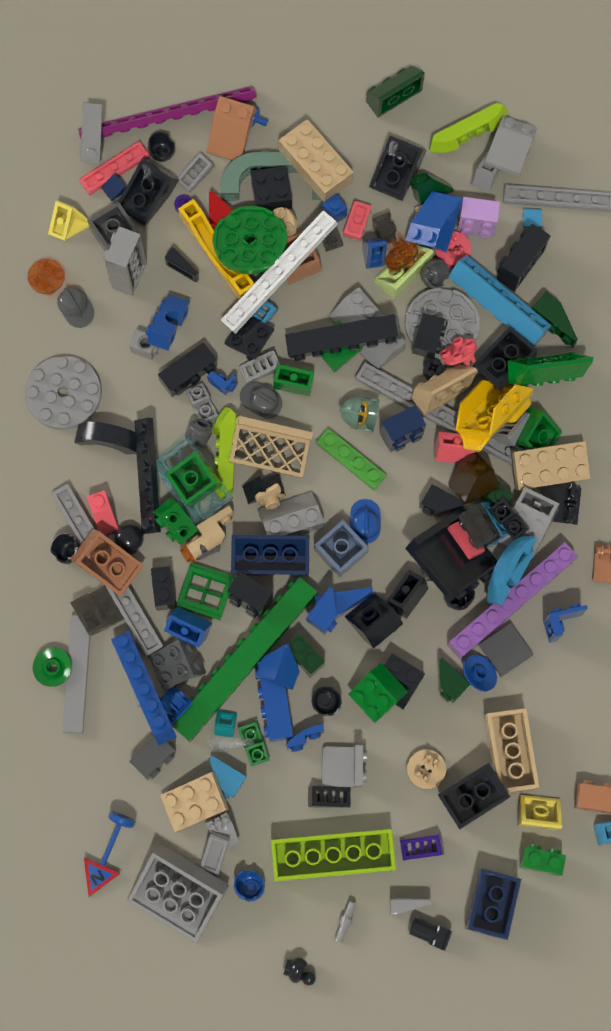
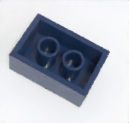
(493, 904)

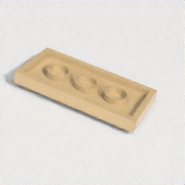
(550, 465)

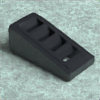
(180, 264)
(329, 804)

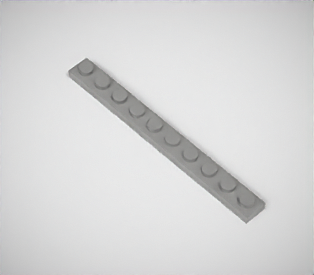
(441, 416)
(126, 603)

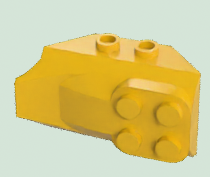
(488, 410)

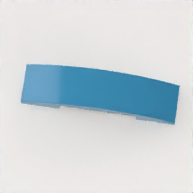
(505, 566)

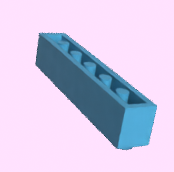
(499, 300)

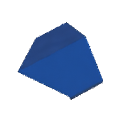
(279, 667)

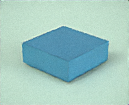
(532, 216)

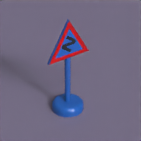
(98, 874)

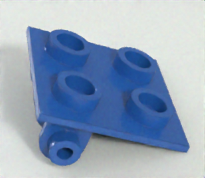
(175, 703)

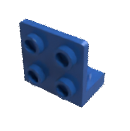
(553, 621)

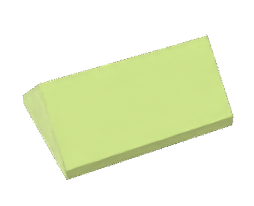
(396, 282)

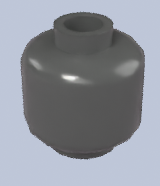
(199, 432)

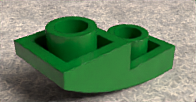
(257, 752)

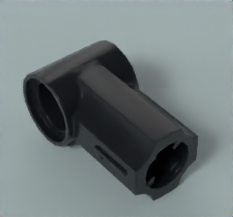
(435, 935)

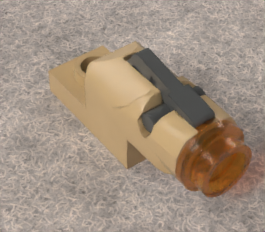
(210, 537)

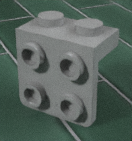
(344, 766)

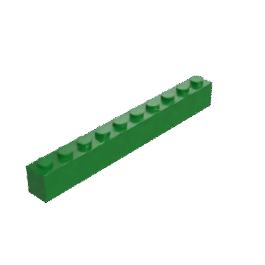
(245, 658)

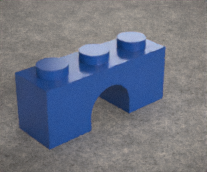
(163, 331)

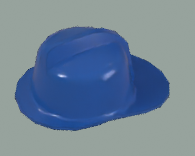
(366, 520)

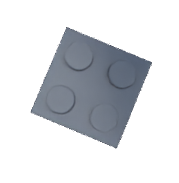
(341, 548)

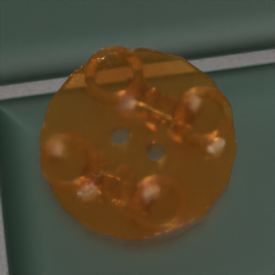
(402, 255)
(42, 284)

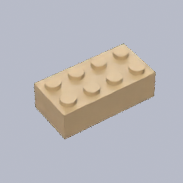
(315, 160)
(512, 750)

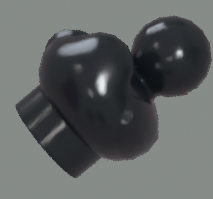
(295, 969)

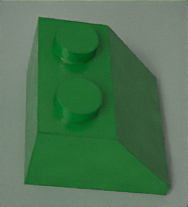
(538, 431)

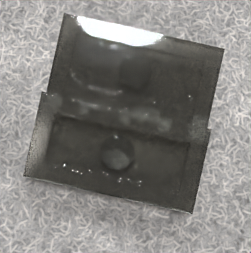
(97, 611)

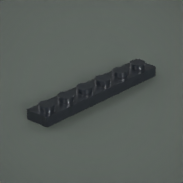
(147, 474)

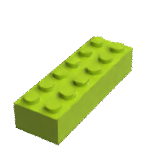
(333, 855)

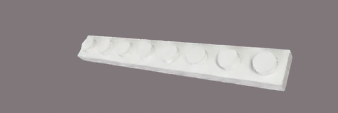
(279, 272)

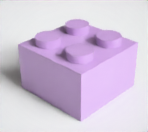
(478, 217)

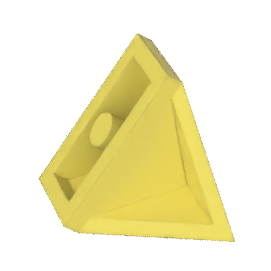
(66, 221)

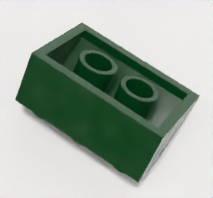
(395, 90)

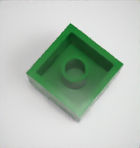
(193, 479)
(378, 692)

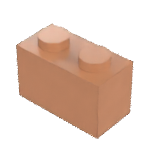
(593, 797)

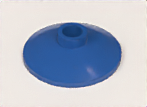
(480, 673)

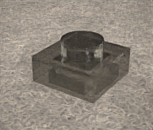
(332, 240)

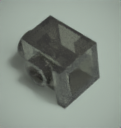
(384, 227)

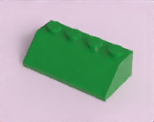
(548, 369)

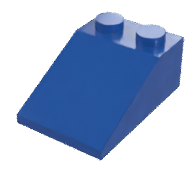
(435, 221)

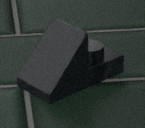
(260, 485)

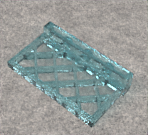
(194, 512)

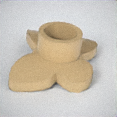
(270, 497)

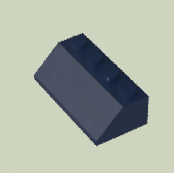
(270, 555)

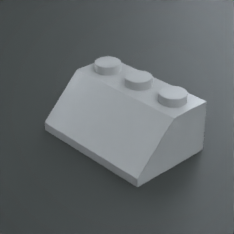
(293, 516)

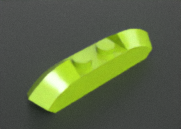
(472, 126)
(225, 428)

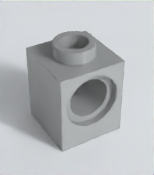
(137, 341)

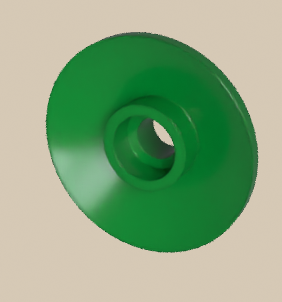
(43, 663)

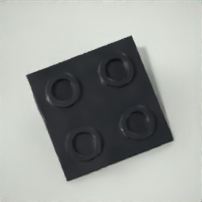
(250, 338)
(568, 500)

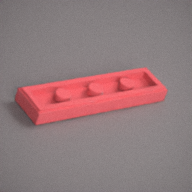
(118, 164)

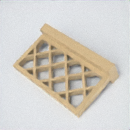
(273, 430)

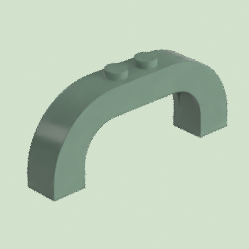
(241, 168)

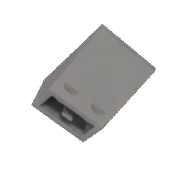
(537, 513)

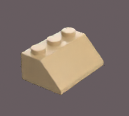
(443, 388)

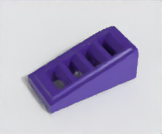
(439, 845)

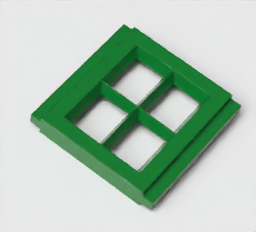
(200, 607)

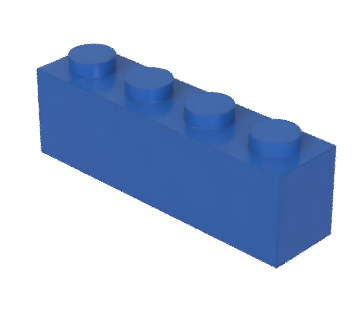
(275, 710)

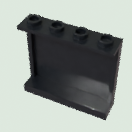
(447, 563)

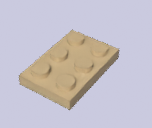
(194, 802)

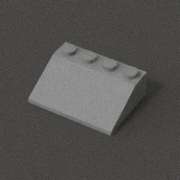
(178, 892)

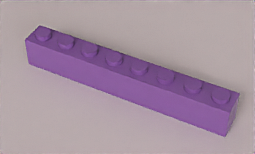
(516, 598)

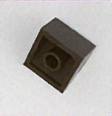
(473, 478)

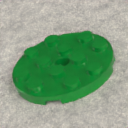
(247, 222)

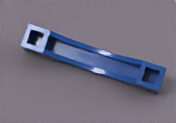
(143, 688)

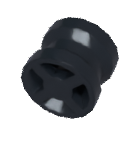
(429, 372)

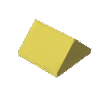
(540, 812)

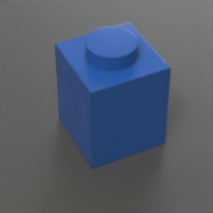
(335, 208)

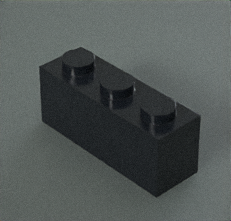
(188, 370)

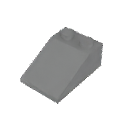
(510, 145)

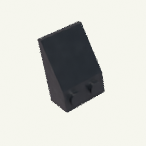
(396, 168)
(147, 191)
(494, 362)
(474, 796)

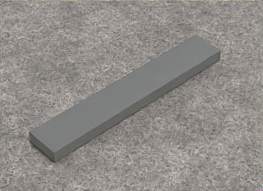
(557, 198)
(76, 683)

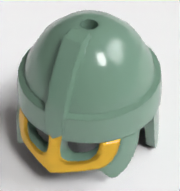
(360, 413)

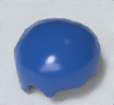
(249, 886)

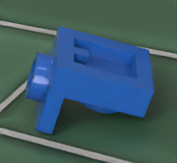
(219, 382)

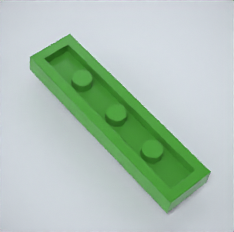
(351, 459)

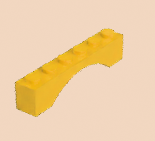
(202, 231)

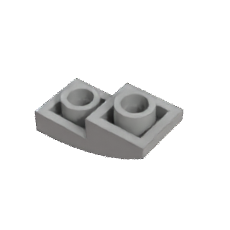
(201, 403)

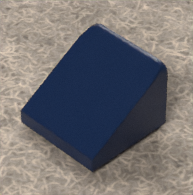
(113, 187)

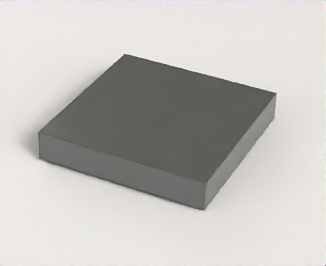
(505, 650)

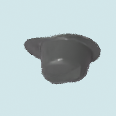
(75, 307)
(261, 399)

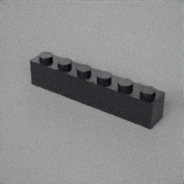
(343, 336)

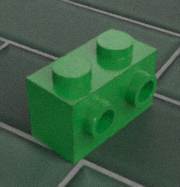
(293, 380)
(175, 521)
(543, 861)

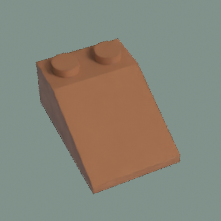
(230, 128)
(107, 562)

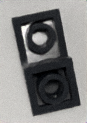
(509, 518)

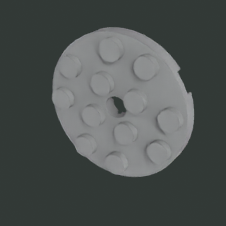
(450, 305)
(66, 411)

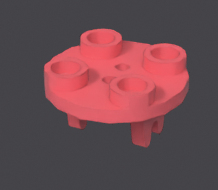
(453, 256)
(459, 351)

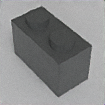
(152, 757)

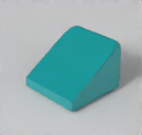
(225, 724)

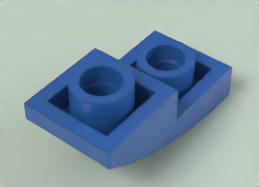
(299, 740)

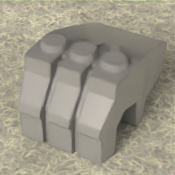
(222, 825)

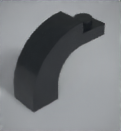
(106, 435)

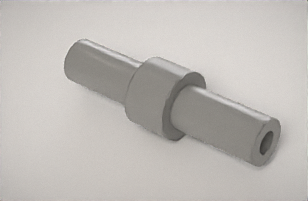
(345, 922)

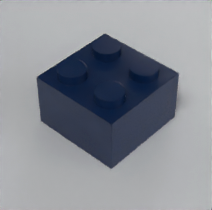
(402, 429)

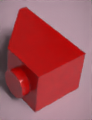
(217, 209)

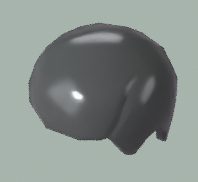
(434, 273)

